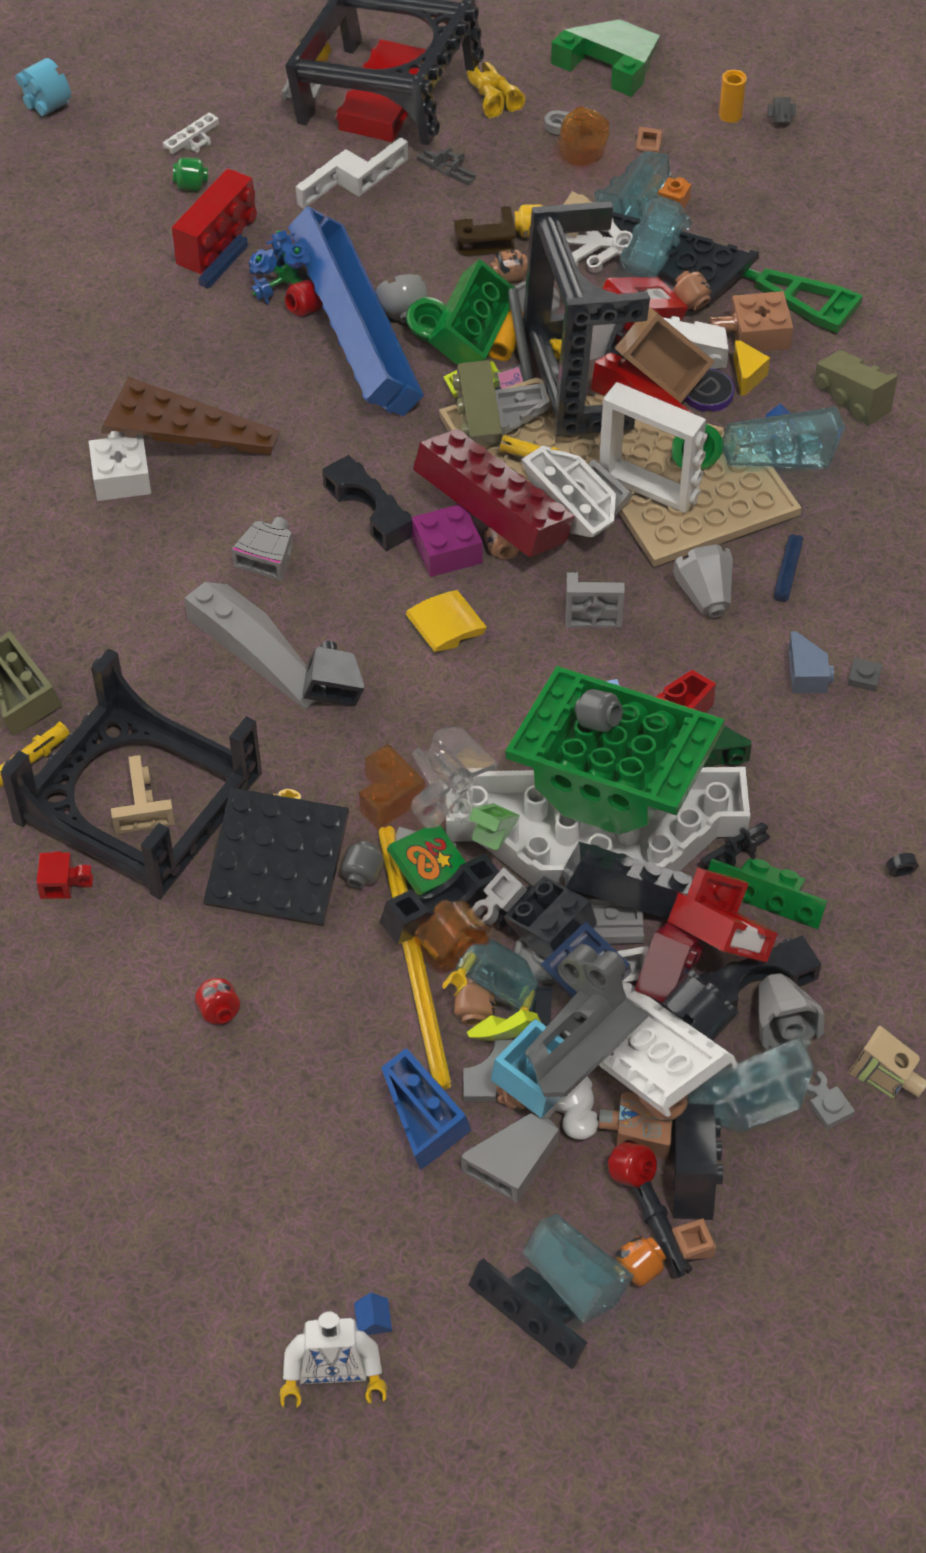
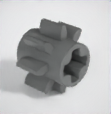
(782, 110)

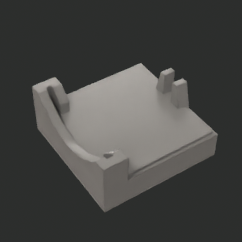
(593, 603)

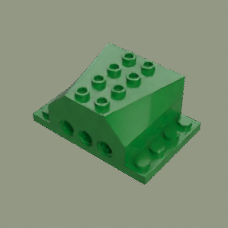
(619, 774)

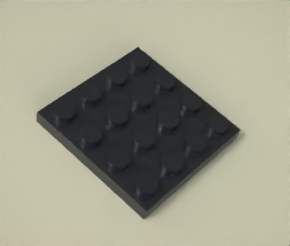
(277, 856)

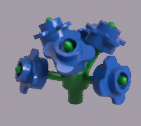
(284, 264)

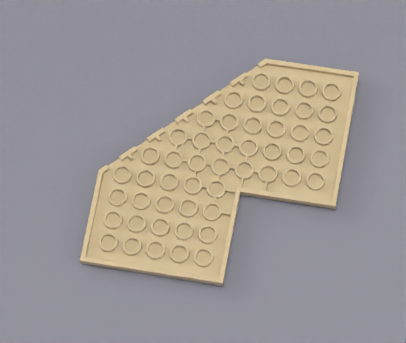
(730, 500)

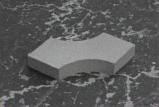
(477, 1079)

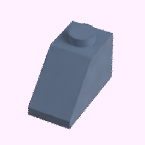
(808, 666)

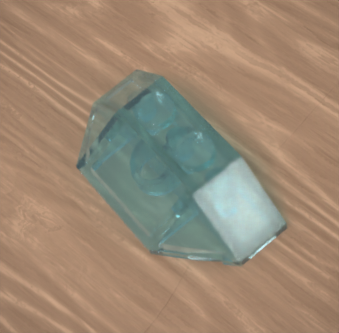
(759, 1087)

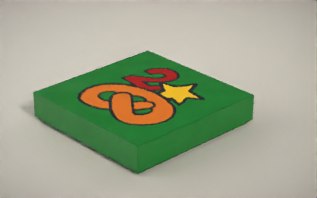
(426, 858)

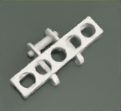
(195, 128)

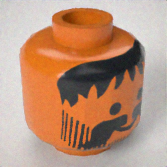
(642, 1259)

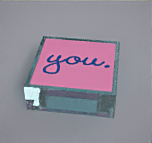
(508, 377)

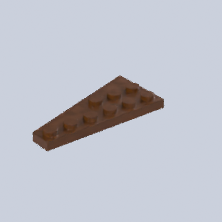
(181, 420)

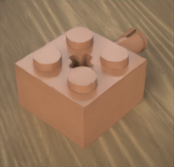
(759, 321)

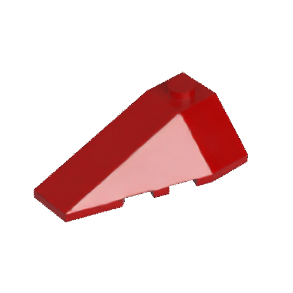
(615, 369)

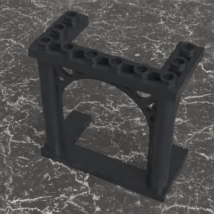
(408, 90)
(584, 307)
(119, 704)

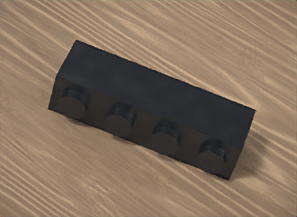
(624, 879)

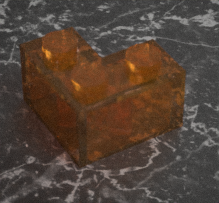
(391, 788)

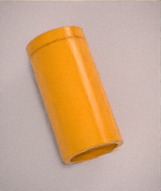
(732, 96)
(505, 341)

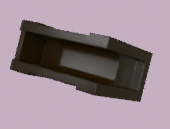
(485, 238)

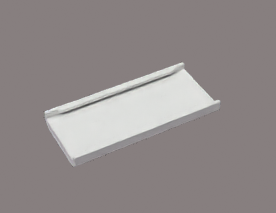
(663, 1056)

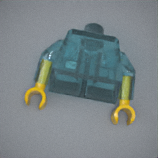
(497, 971)

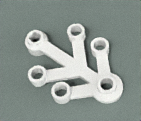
(594, 241)

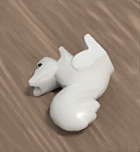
(578, 1120)

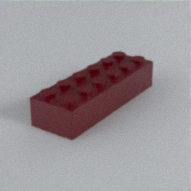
(493, 492)

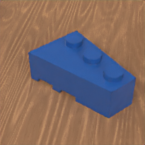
(425, 1109)

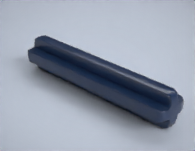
(223, 261)
(788, 568)

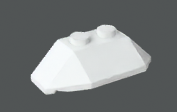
(575, 486)

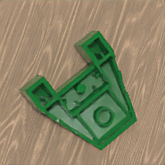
(613, 42)

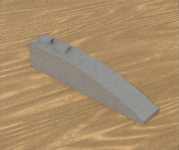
(249, 636)

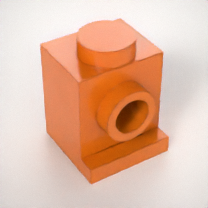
(676, 190)

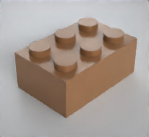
(665, 355)

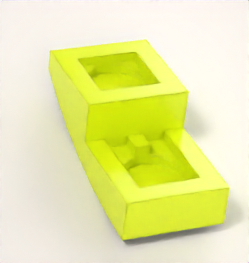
(498, 1028)

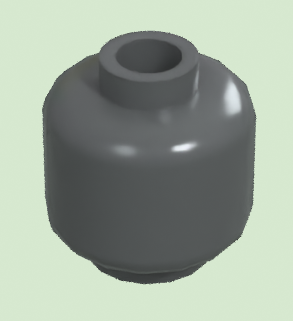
(598, 710)
(362, 864)

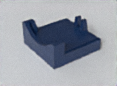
(583, 935)

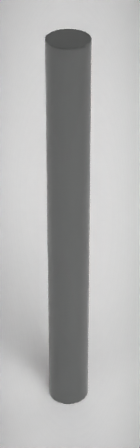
(520, 334)

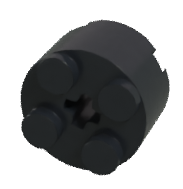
(700, 1005)

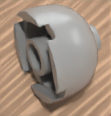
(400, 295)

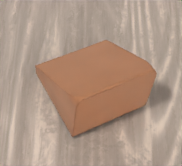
(649, 139)
(694, 1240)

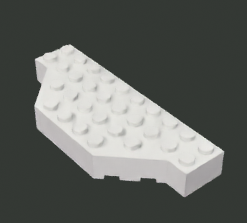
(546, 838)

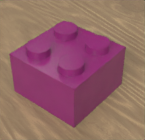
(447, 540)

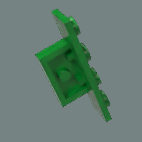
(775, 891)

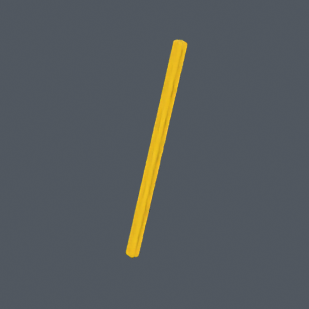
(417, 974)

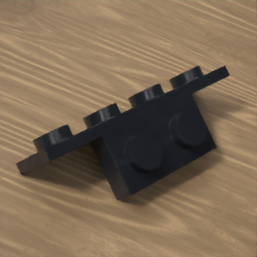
(533, 1307)

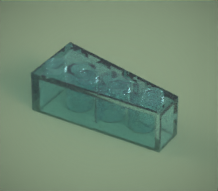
(785, 440)

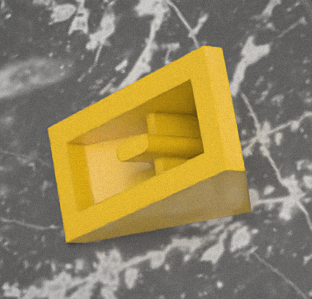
(750, 366)

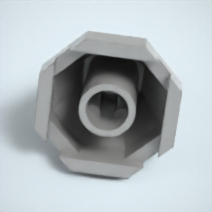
(706, 578)
(787, 1012)

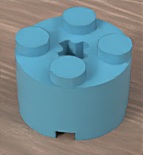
(43, 87)

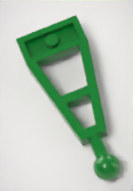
(834, 312)

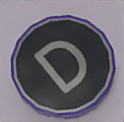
(712, 392)

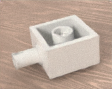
(119, 466)

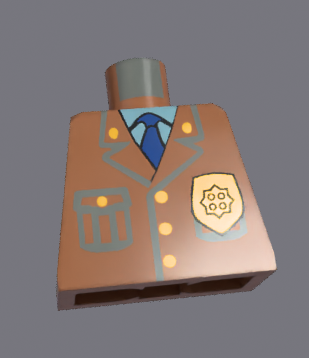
(638, 1125)

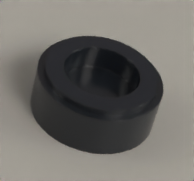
(902, 864)

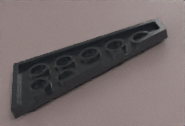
(695, 253)

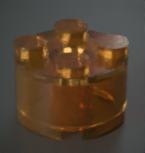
(583, 136)
(451, 932)

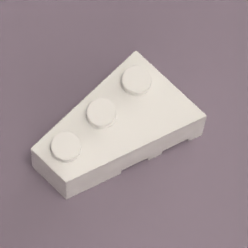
(707, 337)

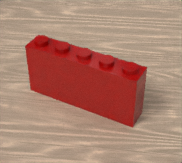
(372, 113)

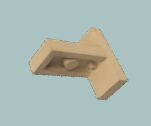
(145, 812)

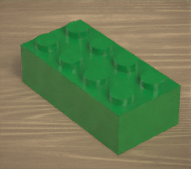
(472, 315)

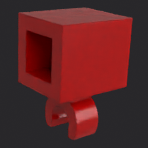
(58, 875)

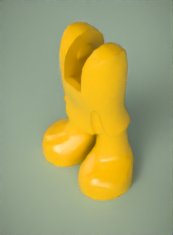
(496, 91)

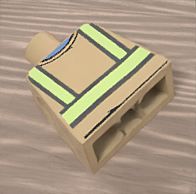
(888, 1065)

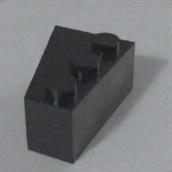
(696, 1162)

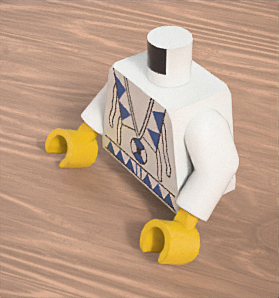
(331, 1353)

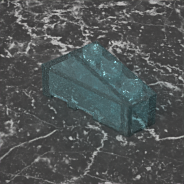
(637, 185)
(654, 237)
(576, 1268)

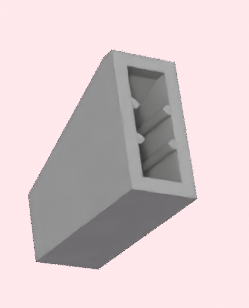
(512, 1156)

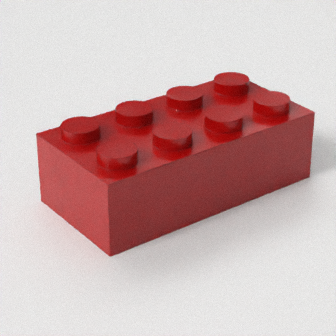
(214, 220)

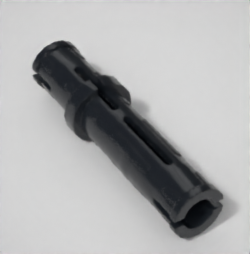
(656, 1217)

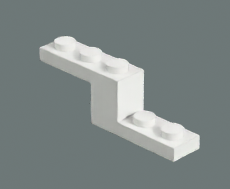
(351, 172)

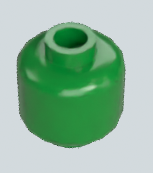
(189, 174)

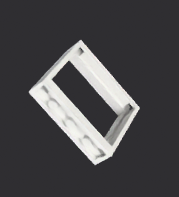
(627, 401)

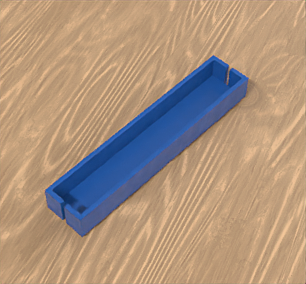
(356, 313)

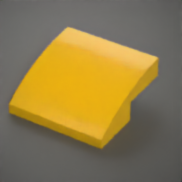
(446, 620)

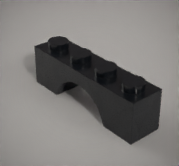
(349, 482)
(409, 911)
(790, 957)

